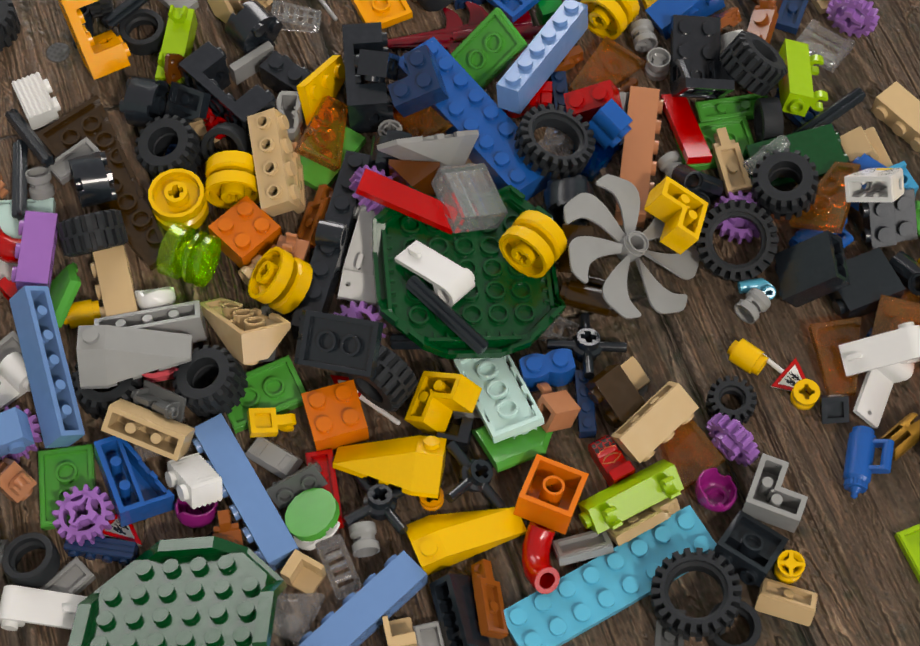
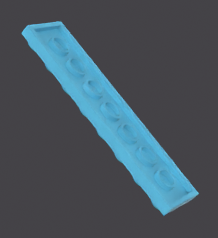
(604, 584)

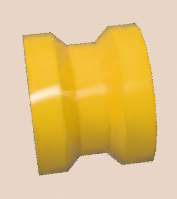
(799, 396)
(792, 560)

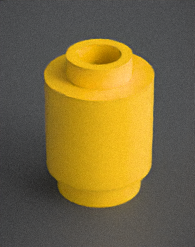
(83, 313)
(747, 356)

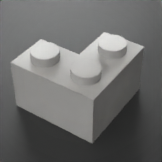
(769, 500)

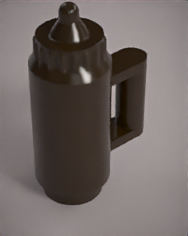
(587, 296)

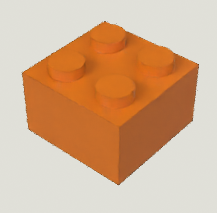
(245, 232)
(335, 416)
(550, 494)

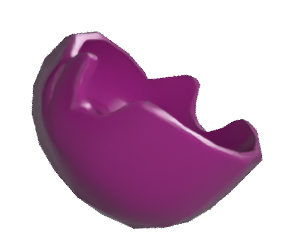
(715, 490)
(195, 518)

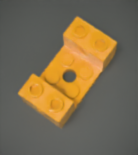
(100, 53)

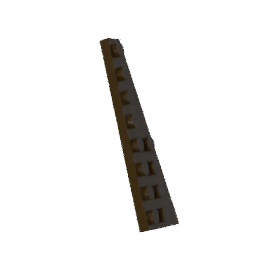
(92, 122)

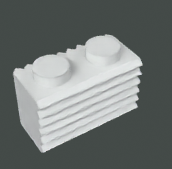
(36, 101)
(194, 480)

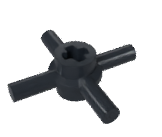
(587, 345)
(473, 477)
(379, 504)

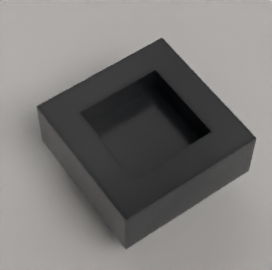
(834, 408)

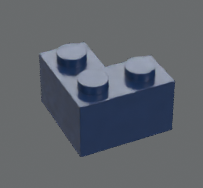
(422, 87)

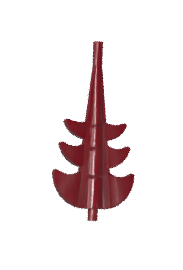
(456, 32)

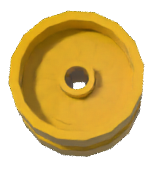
(610, 16)
(230, 178)
(178, 198)
(533, 243)
(280, 280)

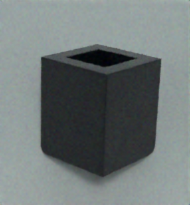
(460, 433)

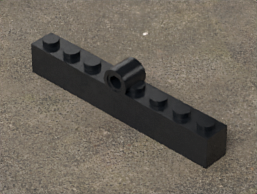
(332, 241)

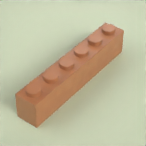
(640, 146)

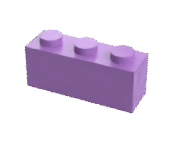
(36, 249)

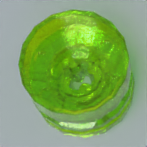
(189, 255)

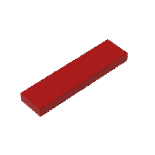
(686, 130)
(403, 199)

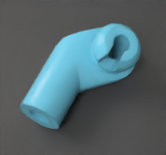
(760, 283)

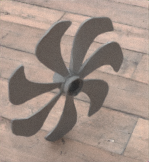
(630, 248)

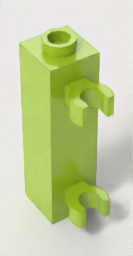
(178, 37)
(797, 86)
(630, 496)

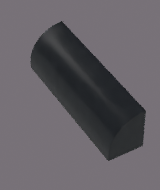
(457, 610)

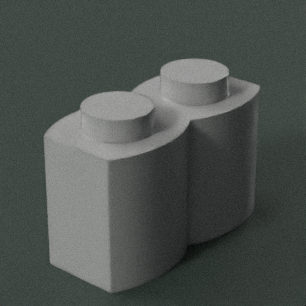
(290, 105)

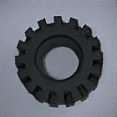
(736, 388)

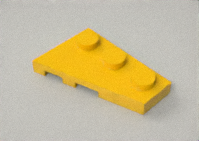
(322, 82)

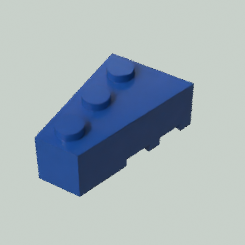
(662, 10)
(130, 483)

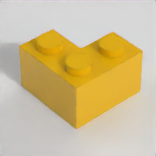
(680, 211)
(438, 397)

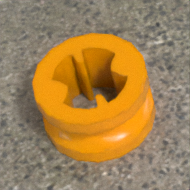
(434, 504)

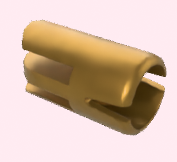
(904, 434)

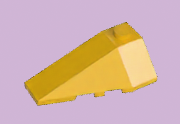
(406, 462)
(454, 537)

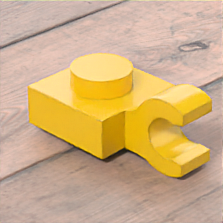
(265, 422)

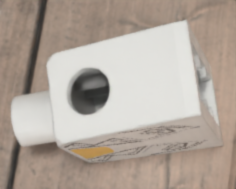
(882, 185)

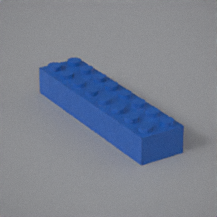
(474, 109)

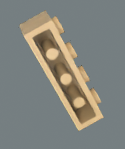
(273, 162)

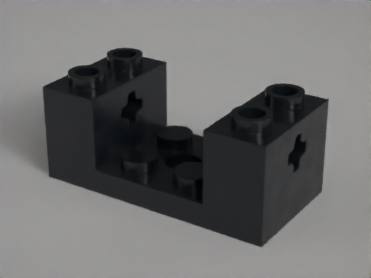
(208, 72)
(369, 102)

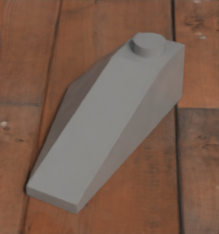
(441, 148)
(119, 353)

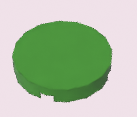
(312, 514)

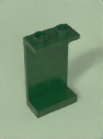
(819, 144)

